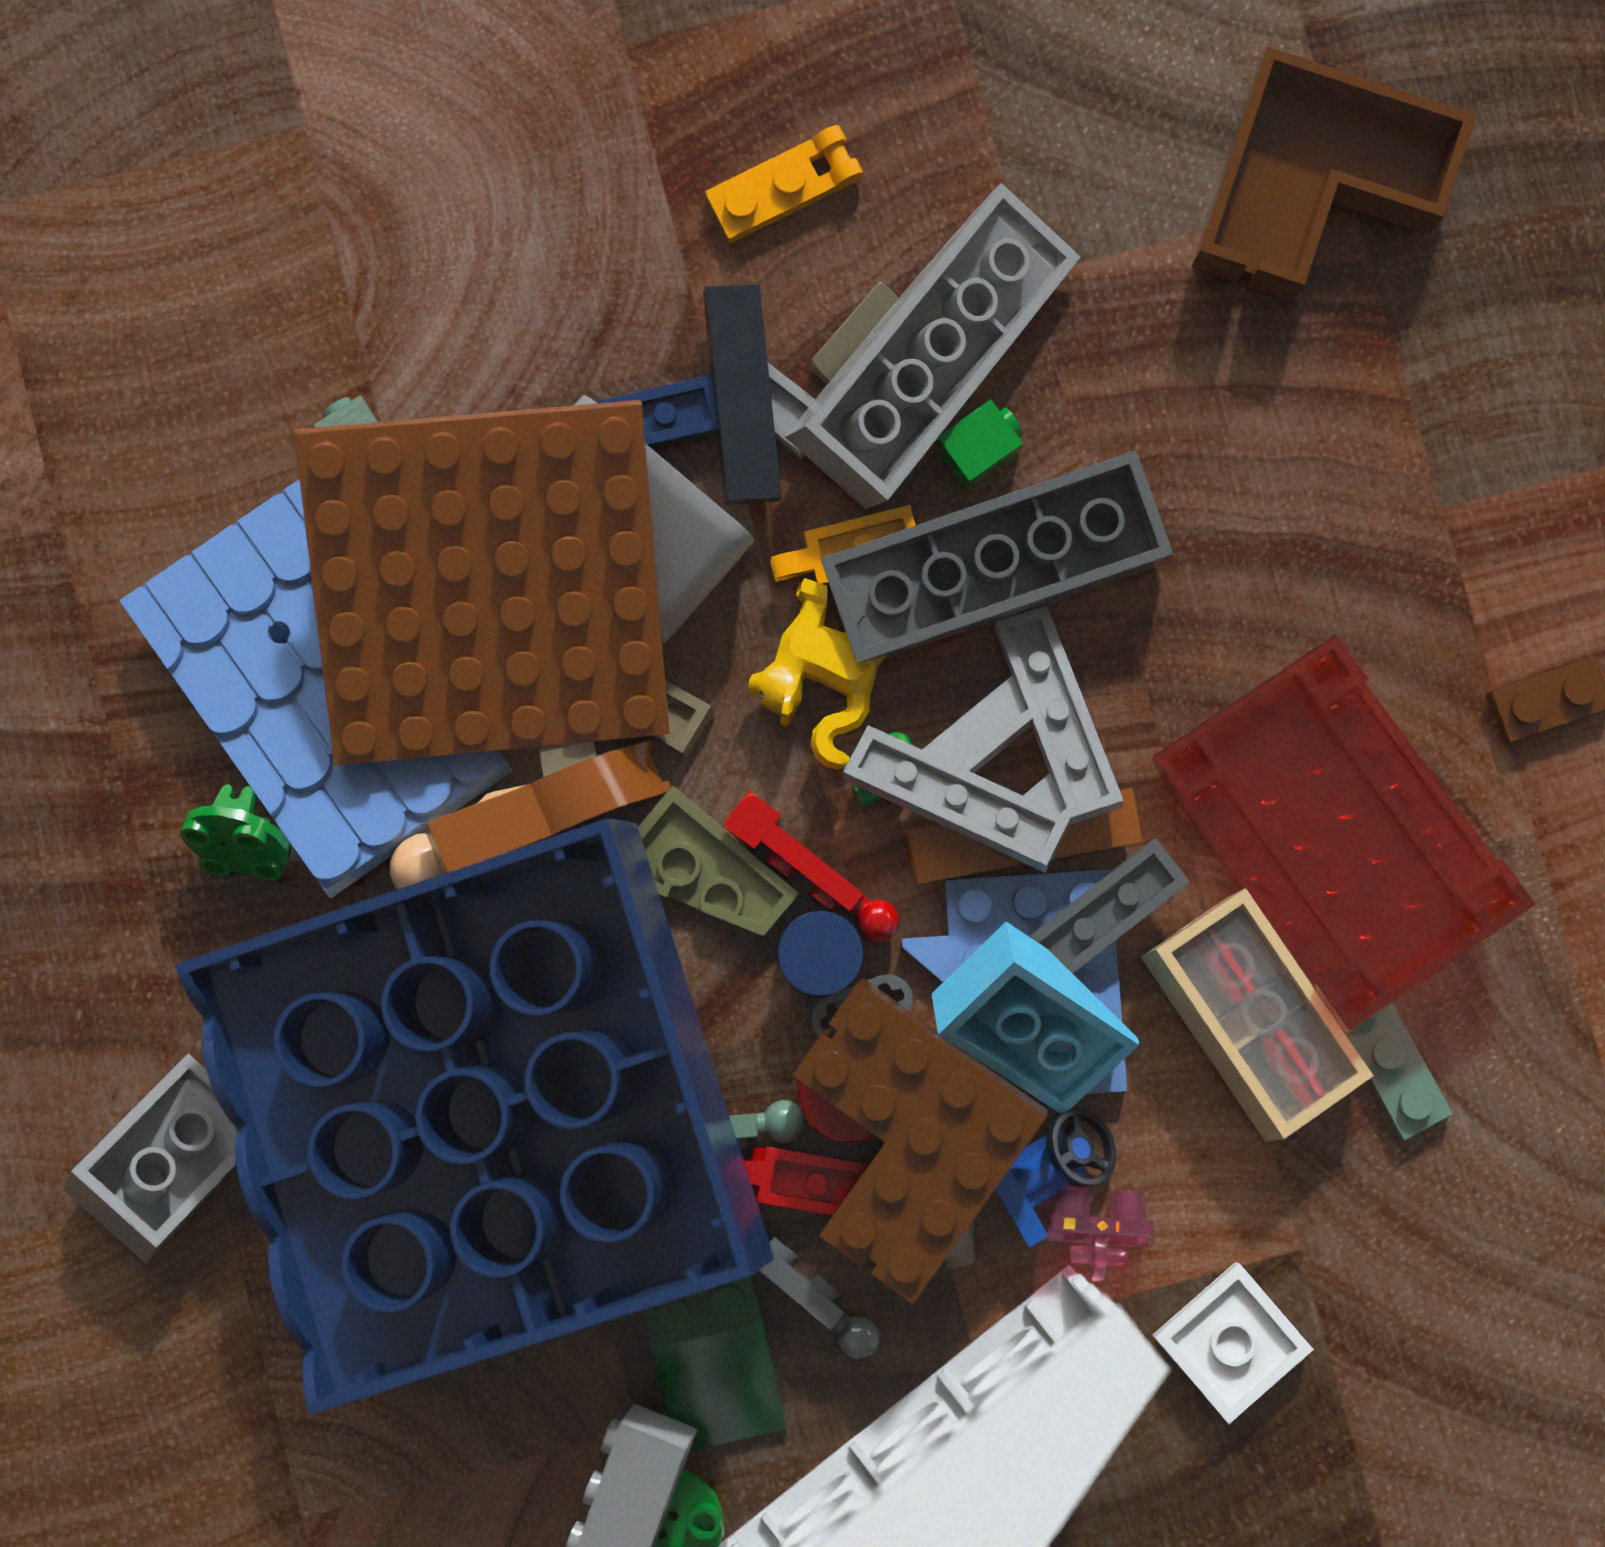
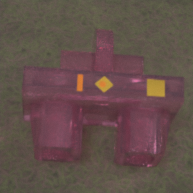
(1123, 1228)

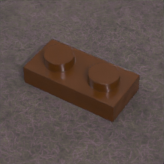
(1548, 699)

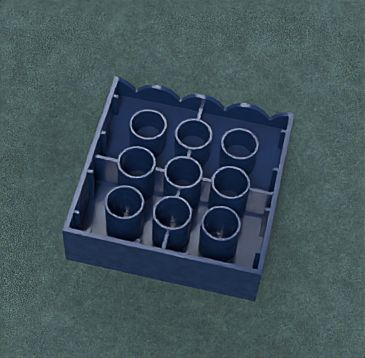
(475, 1114)

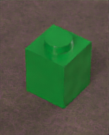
(980, 444)

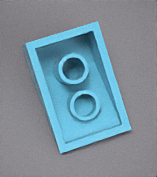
(1030, 1020)

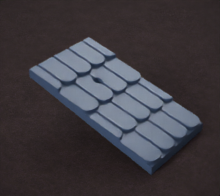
(246, 652)

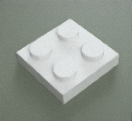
(1232, 1342)

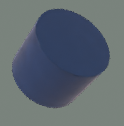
(820, 953)

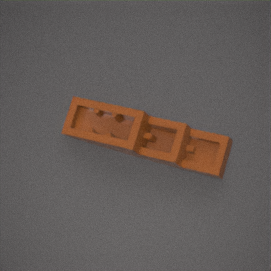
(945, 854)

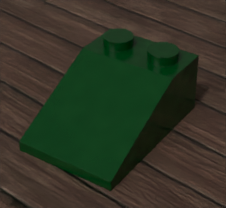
(716, 1363)

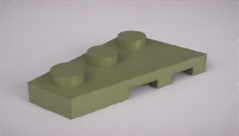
(710, 868)

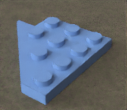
(983, 905)

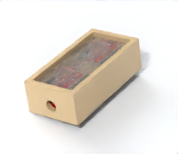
(1256, 1016)

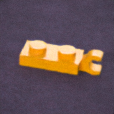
(836, 538)

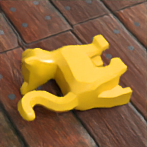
(822, 656)

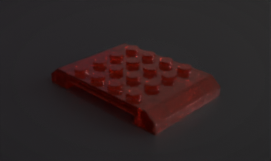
(1340, 834)

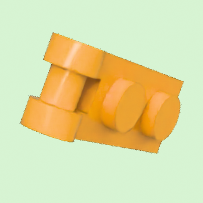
(782, 185)

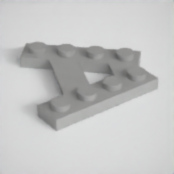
(941, 776)

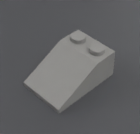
(158, 1162)

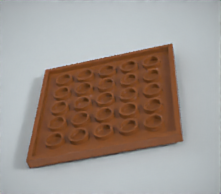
(484, 581)

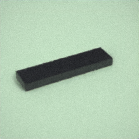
(742, 394)

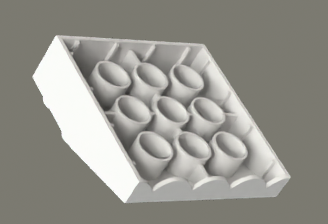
(985, 1443)

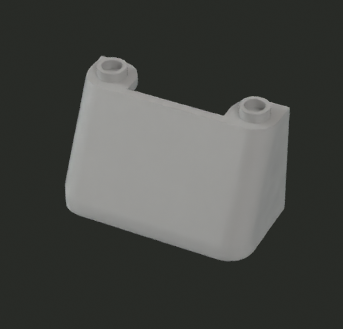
(691, 539)

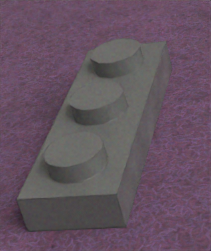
(1111, 906)

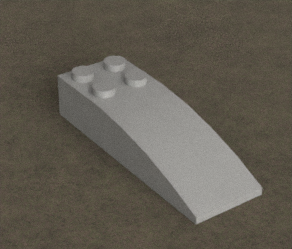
(933, 349)

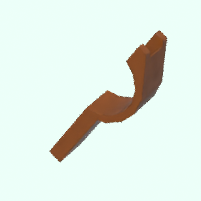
(545, 807)

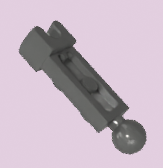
(856, 1335)

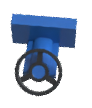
(1052, 1164)

